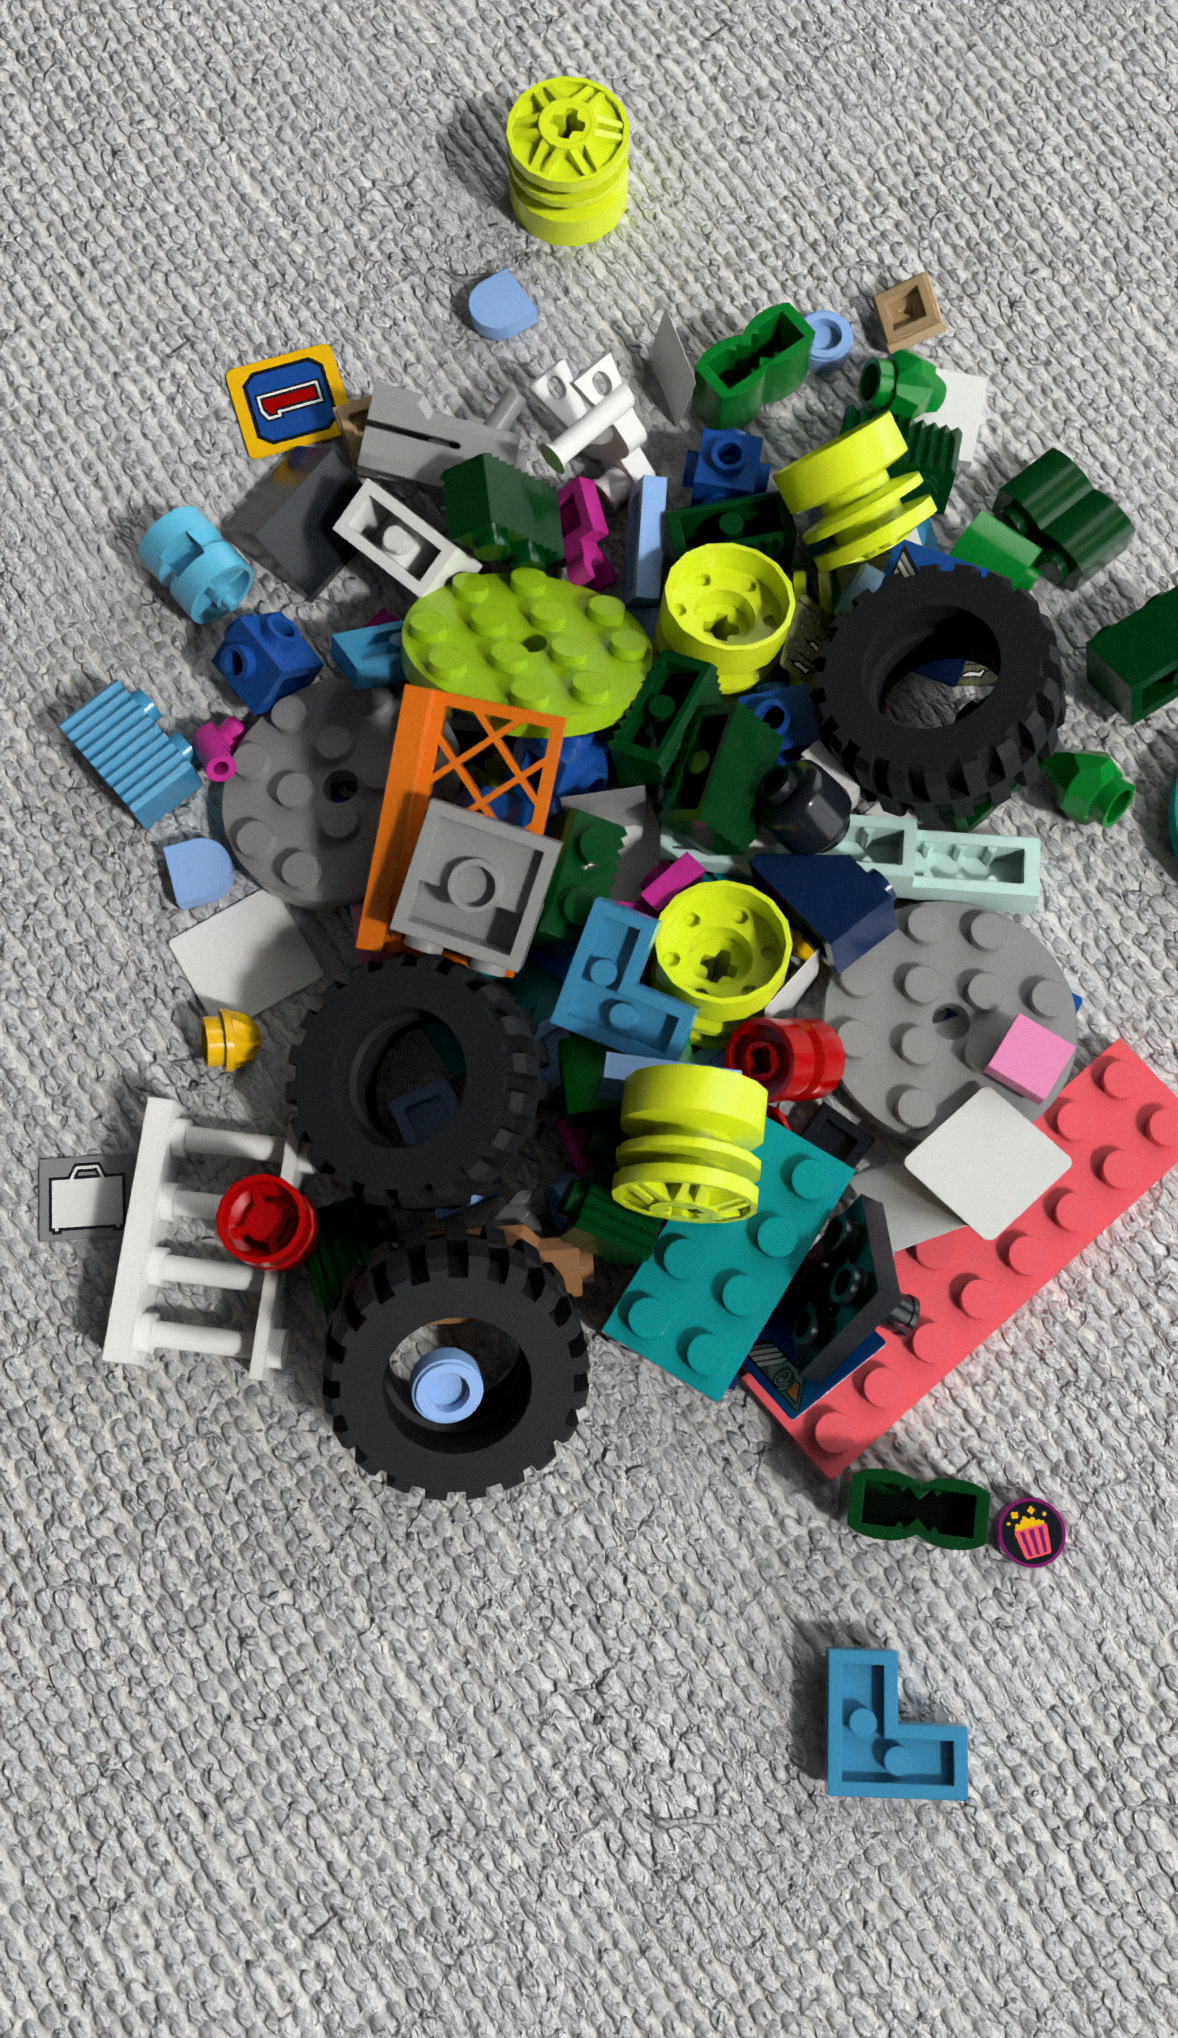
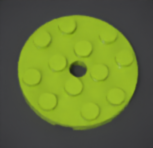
(576, 658)

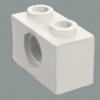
(402, 541)

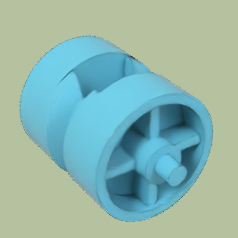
(196, 564)

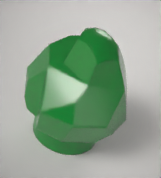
(901, 385)
(1089, 786)

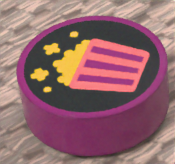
(1029, 1532)

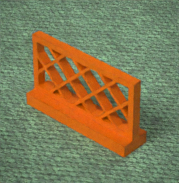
(410, 790)

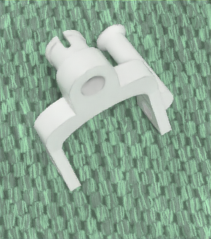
(589, 430)

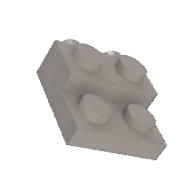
(475, 888)

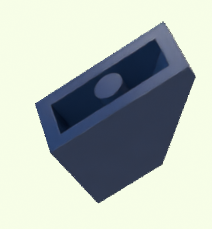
(829, 902)

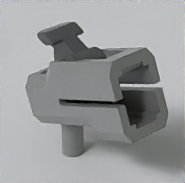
(415, 444)

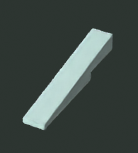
(918, 864)

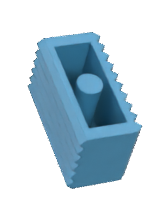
(131, 752)

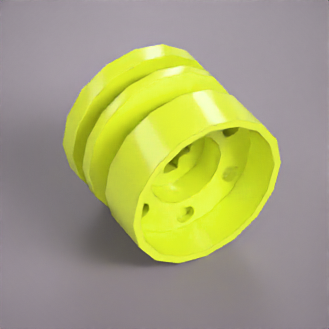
(568, 160)
(855, 493)
(727, 610)
(728, 933)
(690, 1144)

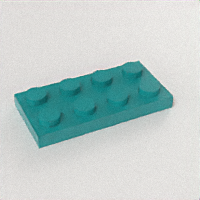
(717, 1283)

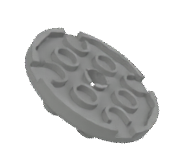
(281, 793)
(934, 961)

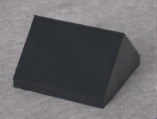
(292, 519)

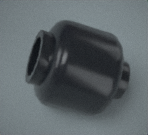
(803, 807)

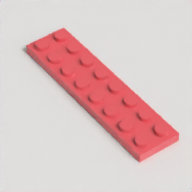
(1121, 1140)

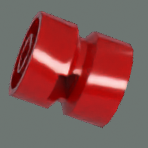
(788, 1057)
(267, 1223)

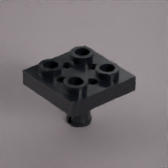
(847, 1291)

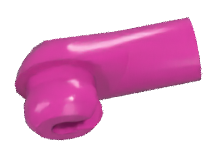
(217, 745)

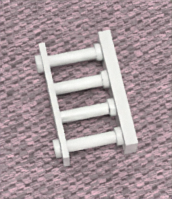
(149, 1265)

